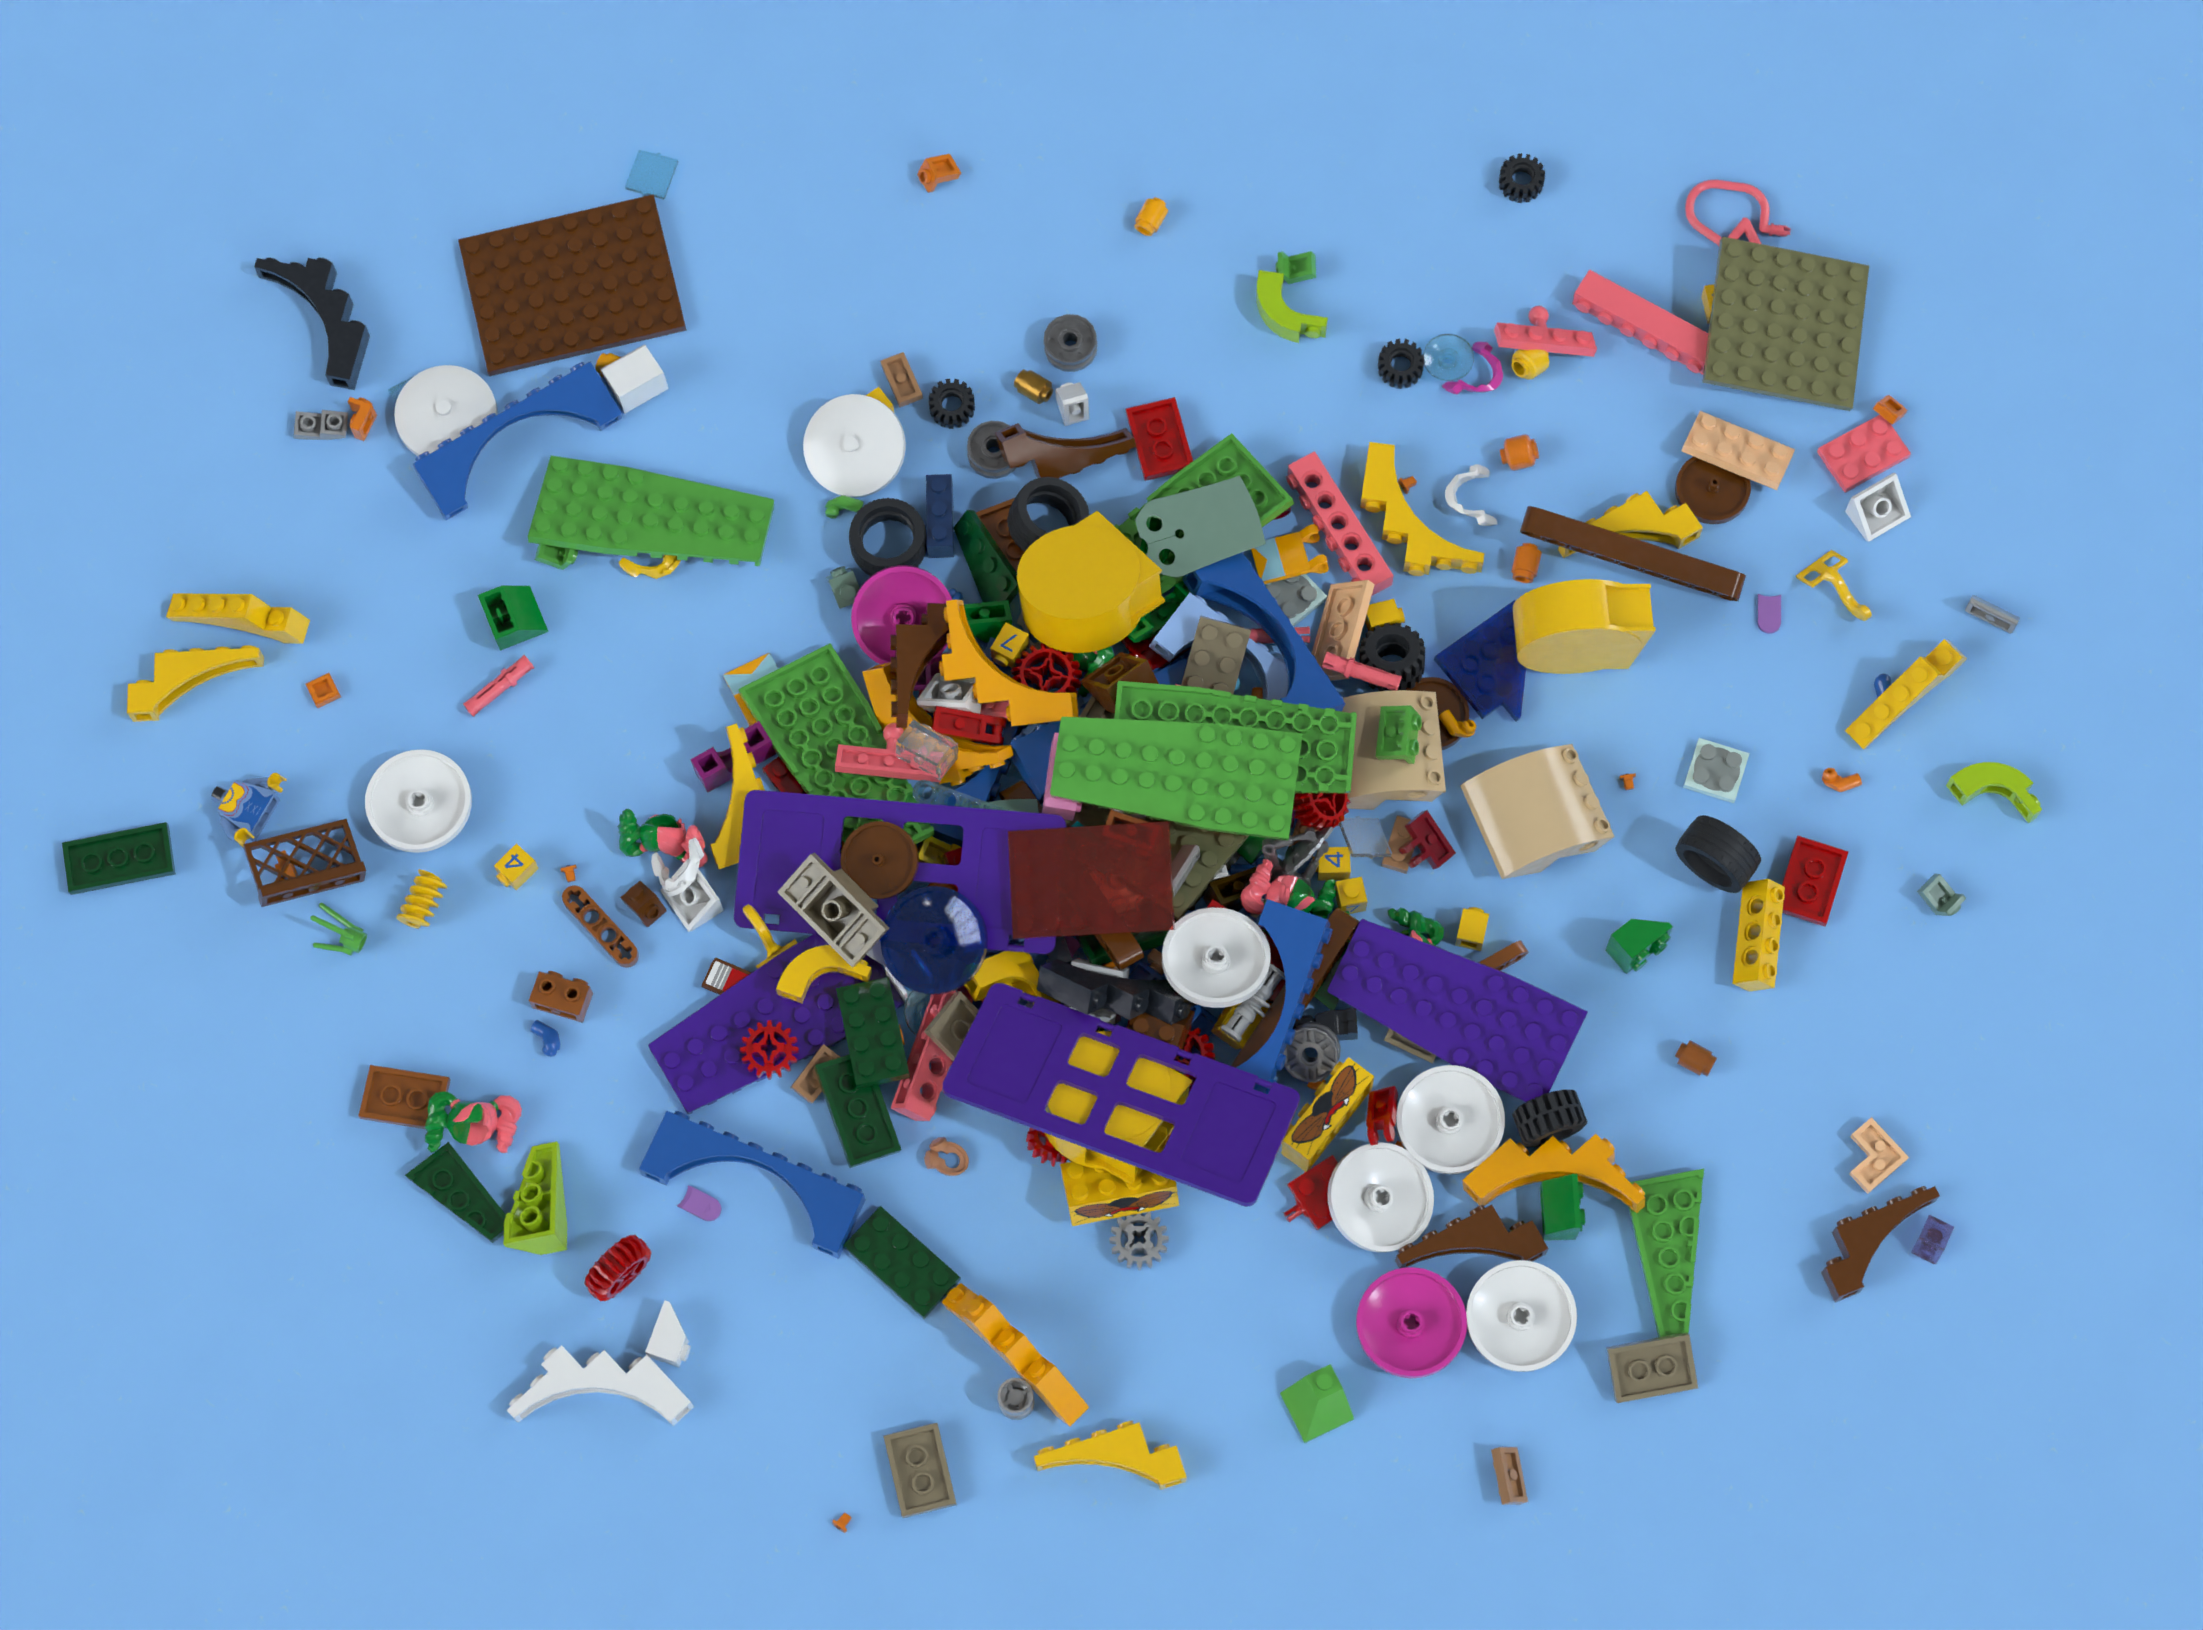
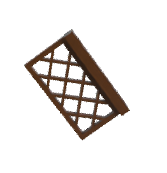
(309, 883)

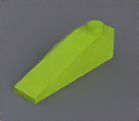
(539, 1209)

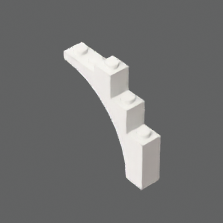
(603, 1375)

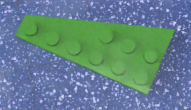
(1668, 1245)

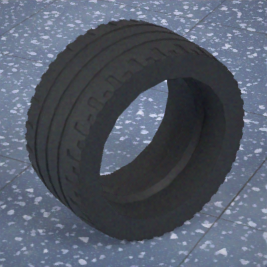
(1048, 491)
(884, 510)
(1718, 854)

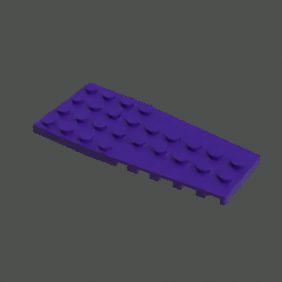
(1459, 1009)
(704, 1052)

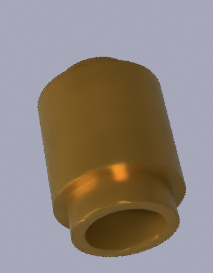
(1033, 386)

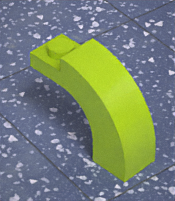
(1279, 316)
(1998, 779)

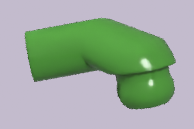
(840, 503)

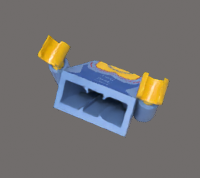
(247, 806)

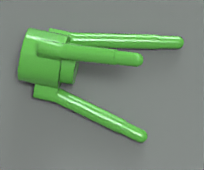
(352, 938)

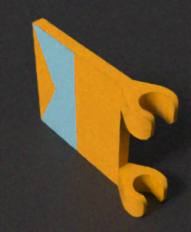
(1286, 556)
(746, 674)

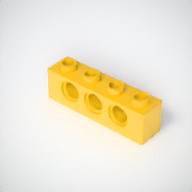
(1758, 935)

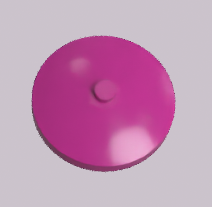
(892, 598)
(1411, 1322)

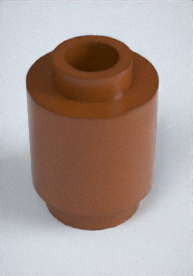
(1695, 1058)

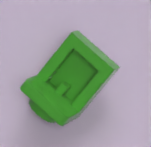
(1296, 267)
(556, 556)

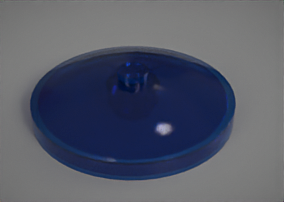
(934, 940)

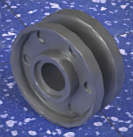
(1070, 357)
(980, 459)
(1327, 1046)

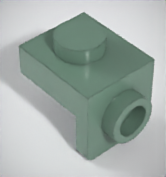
(843, 585)
(1941, 896)

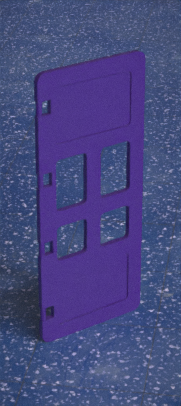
(788, 827)
(1220, 1135)

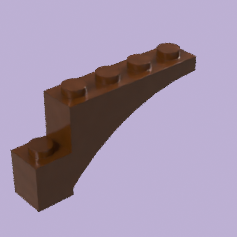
(1059, 456)
(913, 651)
(1477, 1234)
(1862, 1236)

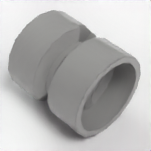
(1016, 1398)

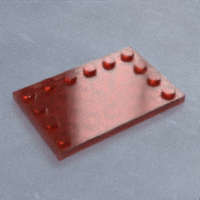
(1091, 880)

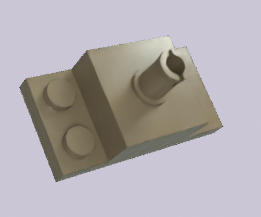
(835, 908)

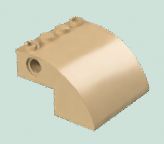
(1394, 778)
(1537, 810)

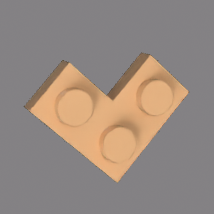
(1882, 1154)

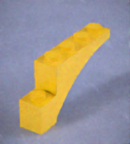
(1643, 520)
(242, 613)
(182, 671)
(1905, 692)
(727, 844)
(1119, 1449)

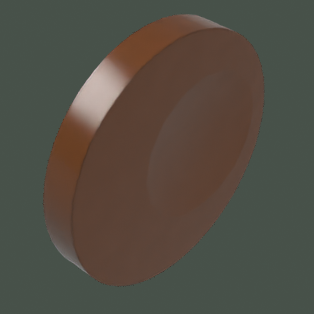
(1711, 491)
(1447, 698)
(880, 859)

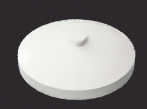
(440, 406)
(854, 445)
(418, 801)
(1216, 957)
(1450, 1119)
(1380, 1197)
(1521, 1316)

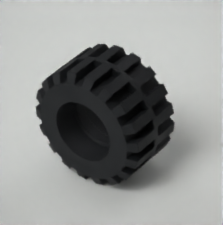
(1399, 642)
(1549, 1115)

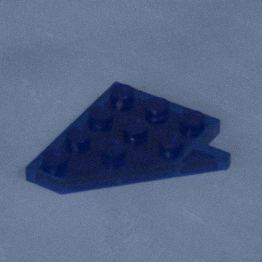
(1487, 666)

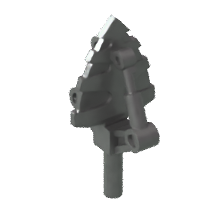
(1297, 854)

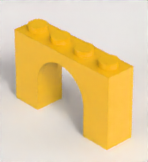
(1010, 969)

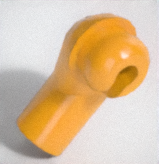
(1457, 728)

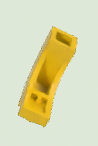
(810, 965)

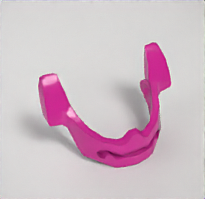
(1483, 349)

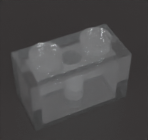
(927, 749)

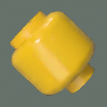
(1530, 363)

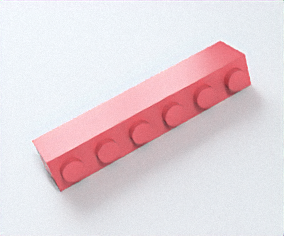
(1642, 320)

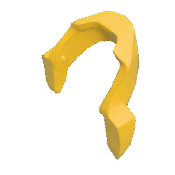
(665, 568)

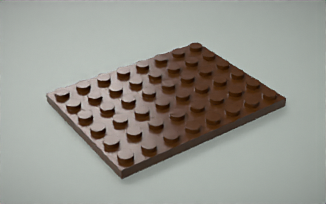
(571, 285)

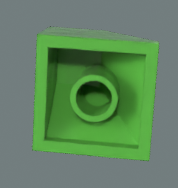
(1317, 1403)

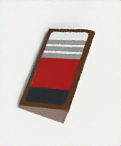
(723, 976)

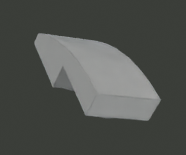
(320, 426)

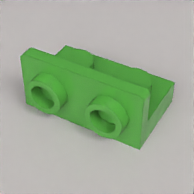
(1398, 733)

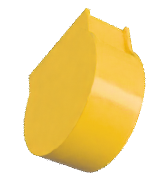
(1086, 586)
(1582, 625)
(1124, 1122)

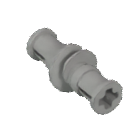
(1247, 1010)

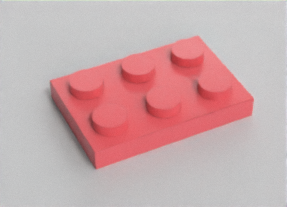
(1863, 453)

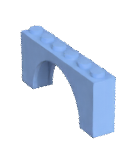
(1180, 632)

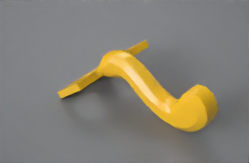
(1831, 574)
(765, 935)

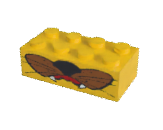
(1327, 1114)
(1101, 1196)

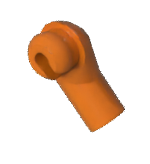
(1838, 783)

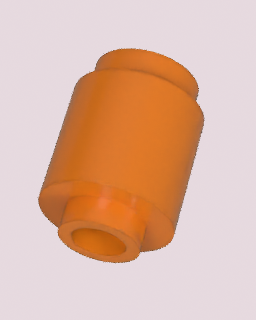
(1526, 563)

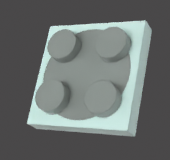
(1297, 596)
(1716, 770)

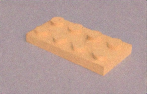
(1738, 450)
(1342, 622)

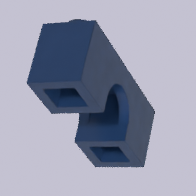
(939, 516)

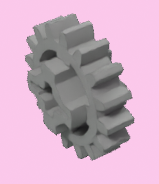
(1147, 1247)

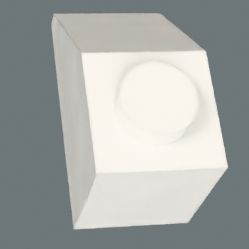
(1072, 403)
(668, 1338)

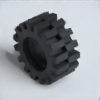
(1521, 165)
(1404, 350)
(947, 390)

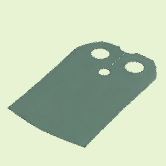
(1215, 524)

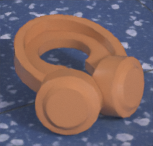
(933, 1161)

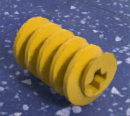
(421, 900)

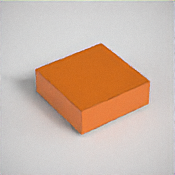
(1890, 409)
(323, 690)

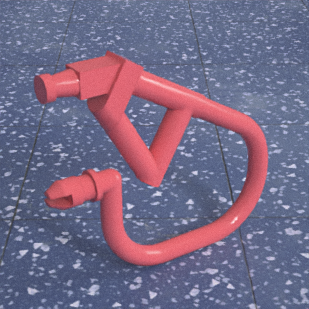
(1745, 224)

